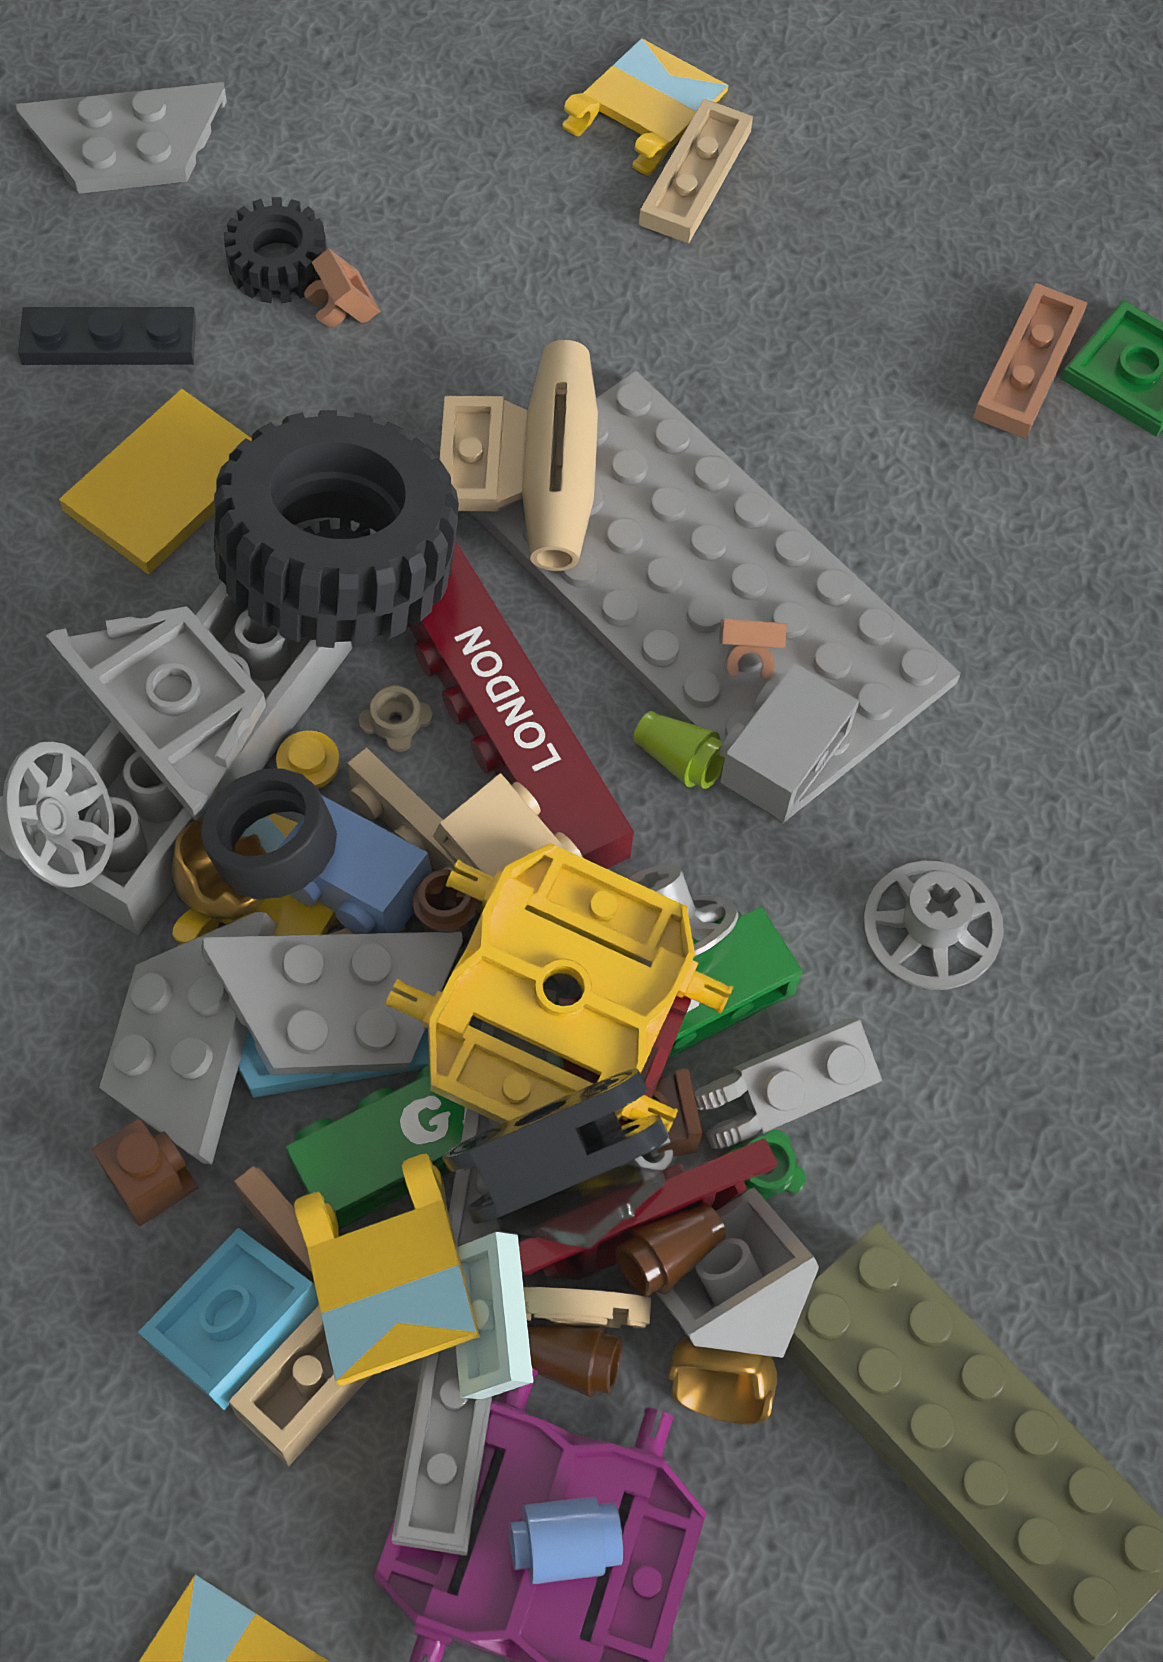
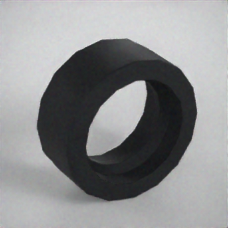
(254, 798)

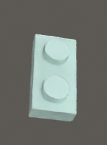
(495, 1285)

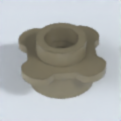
(392, 701)

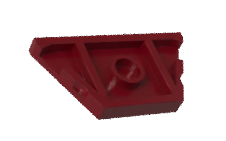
(710, 1183)

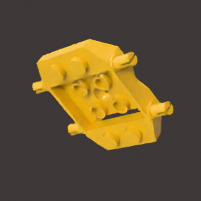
(544, 920)

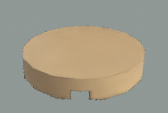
(587, 1307)

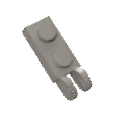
(791, 1081)

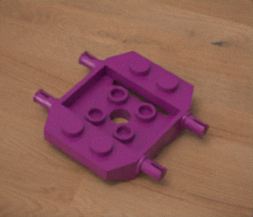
(543, 1621)

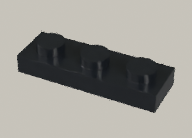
(107, 336)

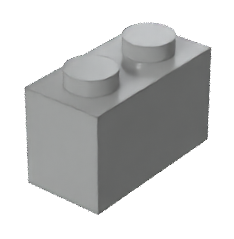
(786, 740)

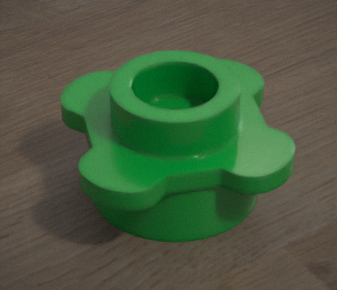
(785, 1175)

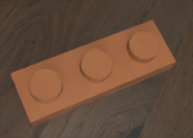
(1030, 361)

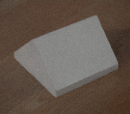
(748, 1286)

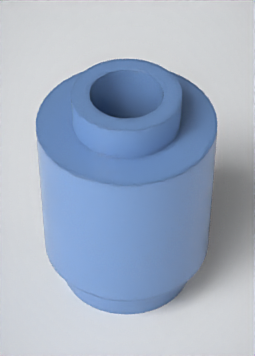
(566, 1539)

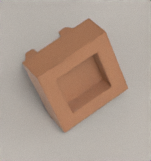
(342, 288)
(754, 638)

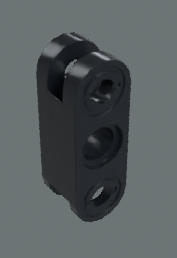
(557, 1146)

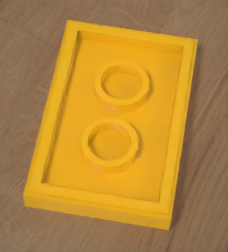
(156, 482)

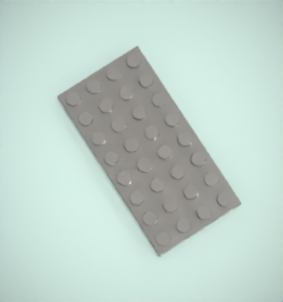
(696, 541)

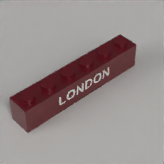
(515, 717)

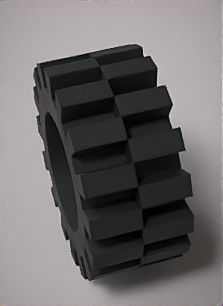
(269, 226)

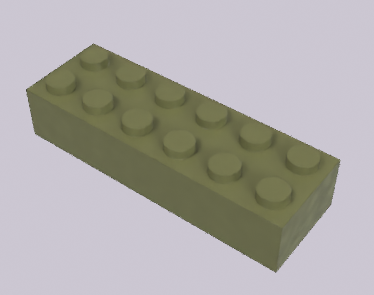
(980, 1446)

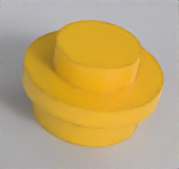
(310, 755)

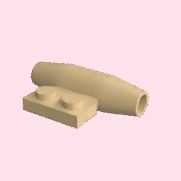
(531, 454)

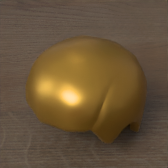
(200, 883)
(723, 1383)

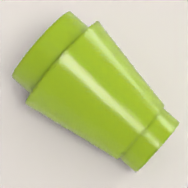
(681, 748)

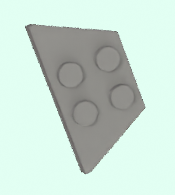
(125, 135)
(169, 696)
(324, 997)
(180, 1043)

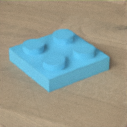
(231, 1316)

